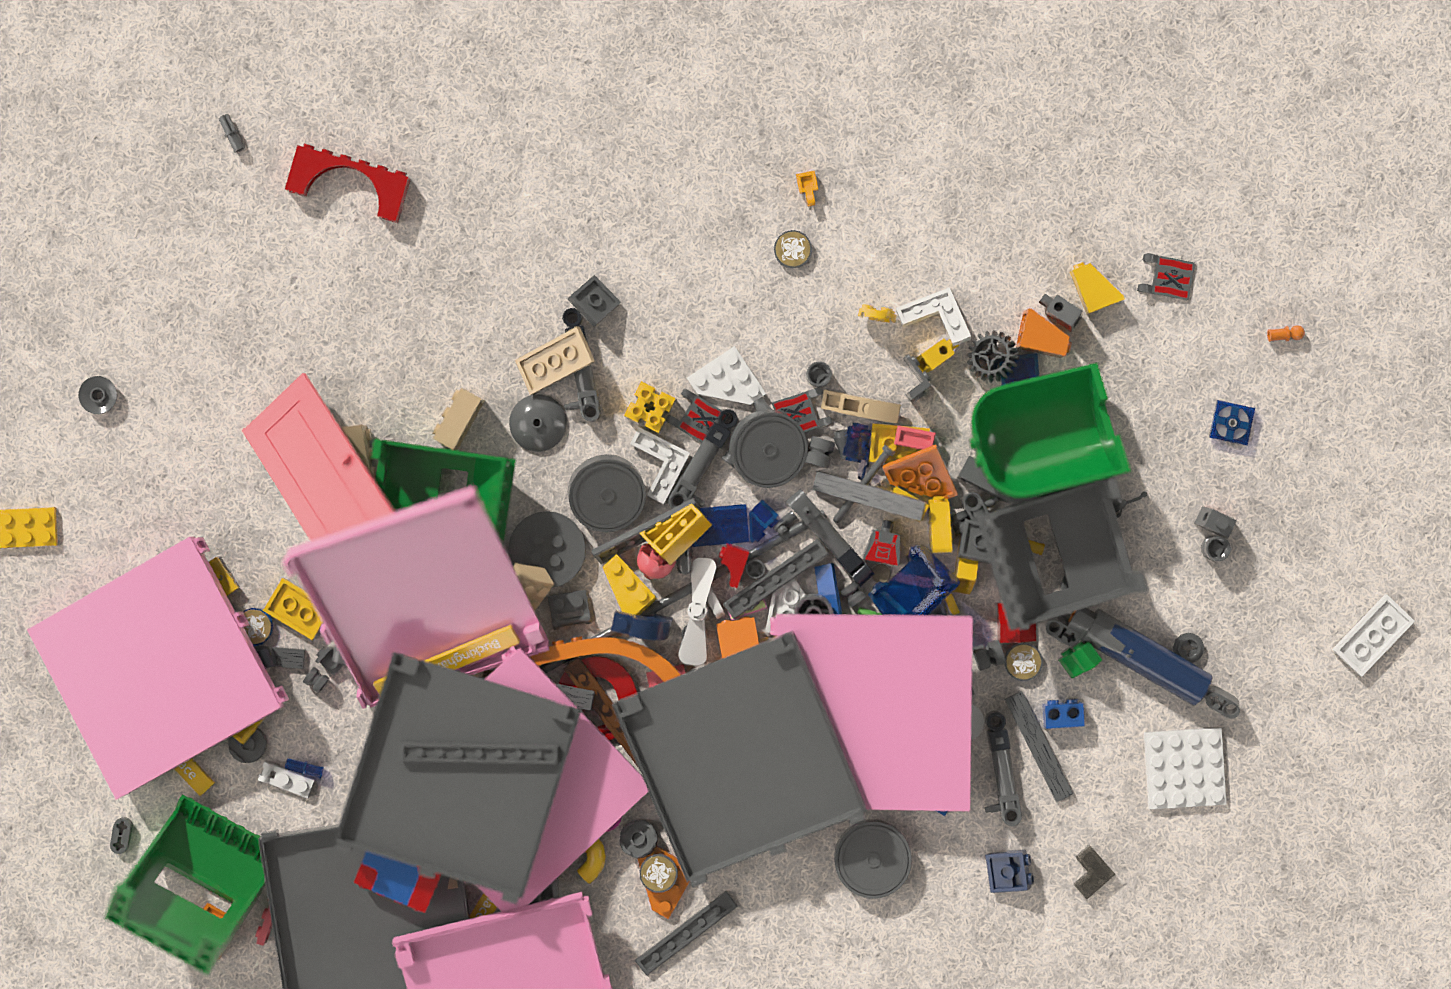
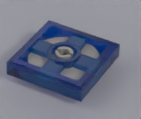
(1232, 422)

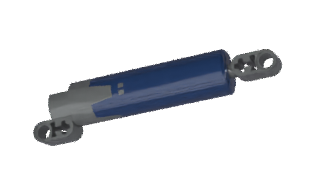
(1143, 657)

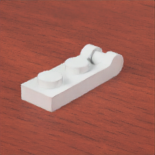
(287, 779)

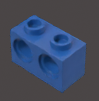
(1063, 719)

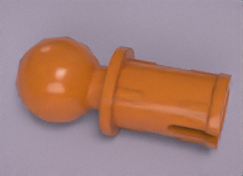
(1296, 332)

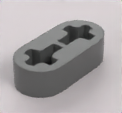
(116, 834)

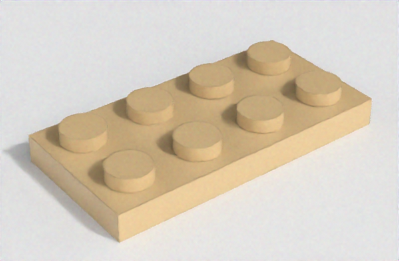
(555, 360)

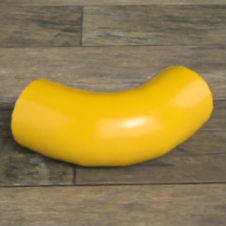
(594, 863)

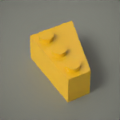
(628, 588)

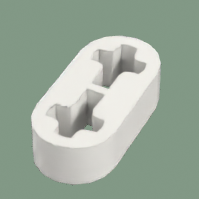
(715, 605)

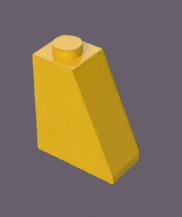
(1094, 288)
(939, 525)
(966, 572)

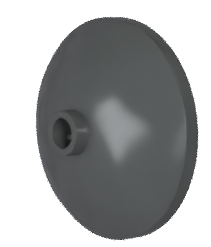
(551, 426)

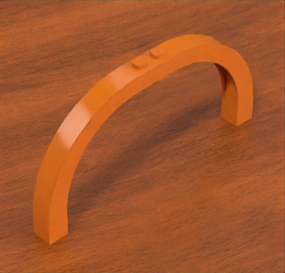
(623, 647)

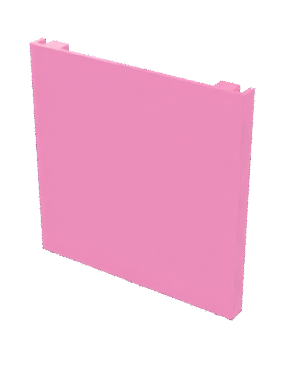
(415, 588)
(156, 667)
(895, 702)
(592, 790)
(511, 949)

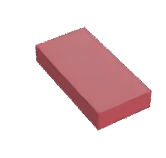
(914, 438)

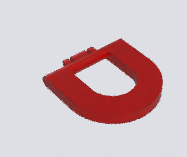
(612, 672)

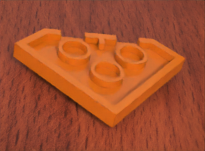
(922, 474)
(665, 902)

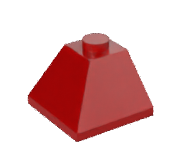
(1015, 635)

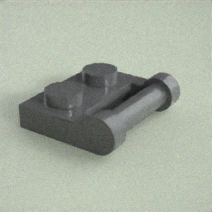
(568, 603)

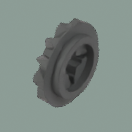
(1195, 641)

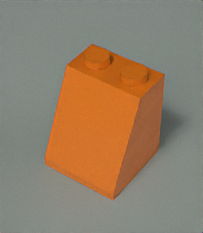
(1041, 336)
(736, 635)

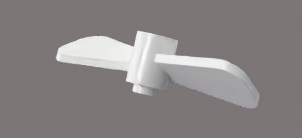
(693, 647)

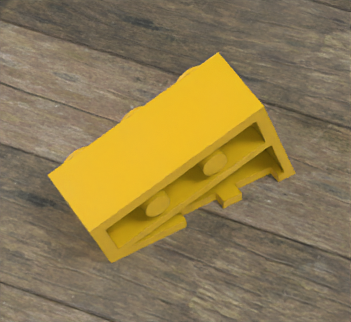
(677, 533)

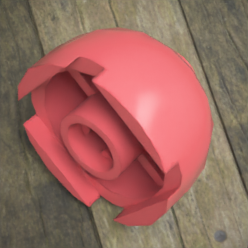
(652, 563)

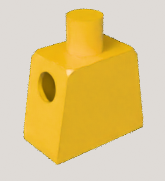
(932, 357)

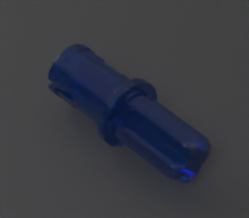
(304, 768)

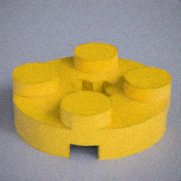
(882, 315)

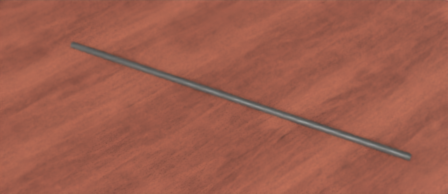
(687, 589)

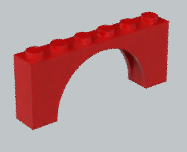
(311, 164)

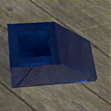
(759, 519)

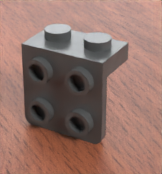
(923, 378)

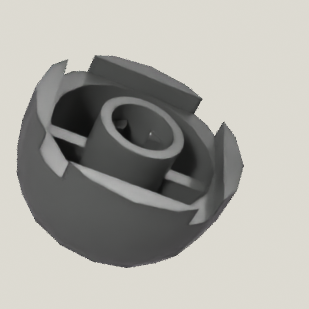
(813, 604)

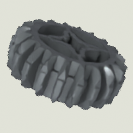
(992, 348)

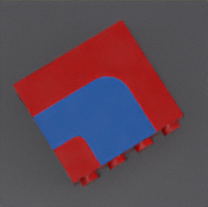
(396, 881)

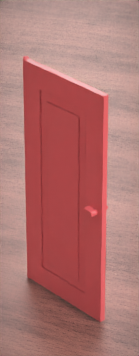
(315, 463)

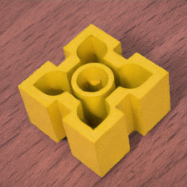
(653, 418)

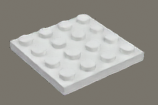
(1185, 768)

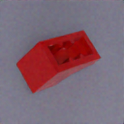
(735, 559)

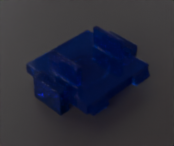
(856, 441)

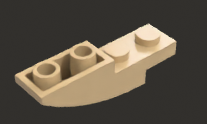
(860, 406)

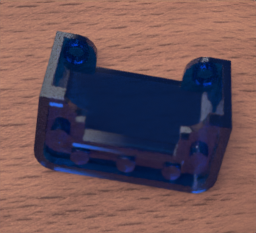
(916, 587)

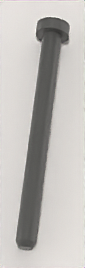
(866, 480)

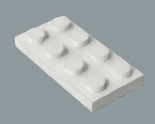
(1373, 635)

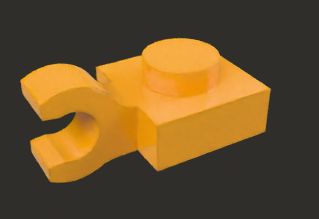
(807, 184)

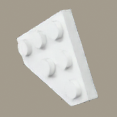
(727, 379)
(784, 601)

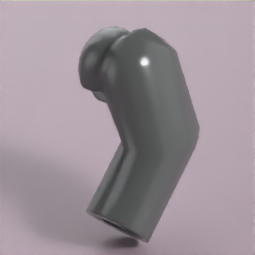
(781, 526)

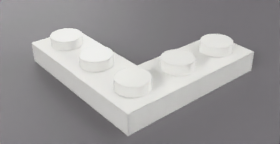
(937, 303)
(673, 458)

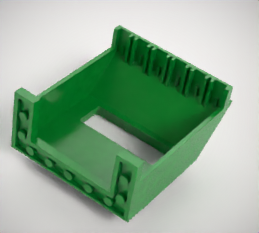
(413, 472)
(208, 852)

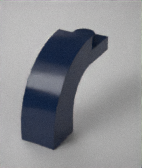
(642, 627)

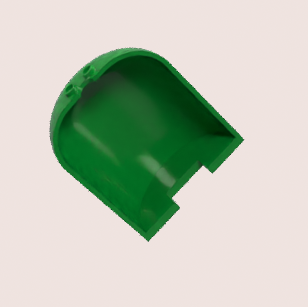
(1046, 434)

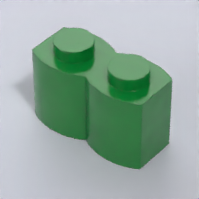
(1079, 659)

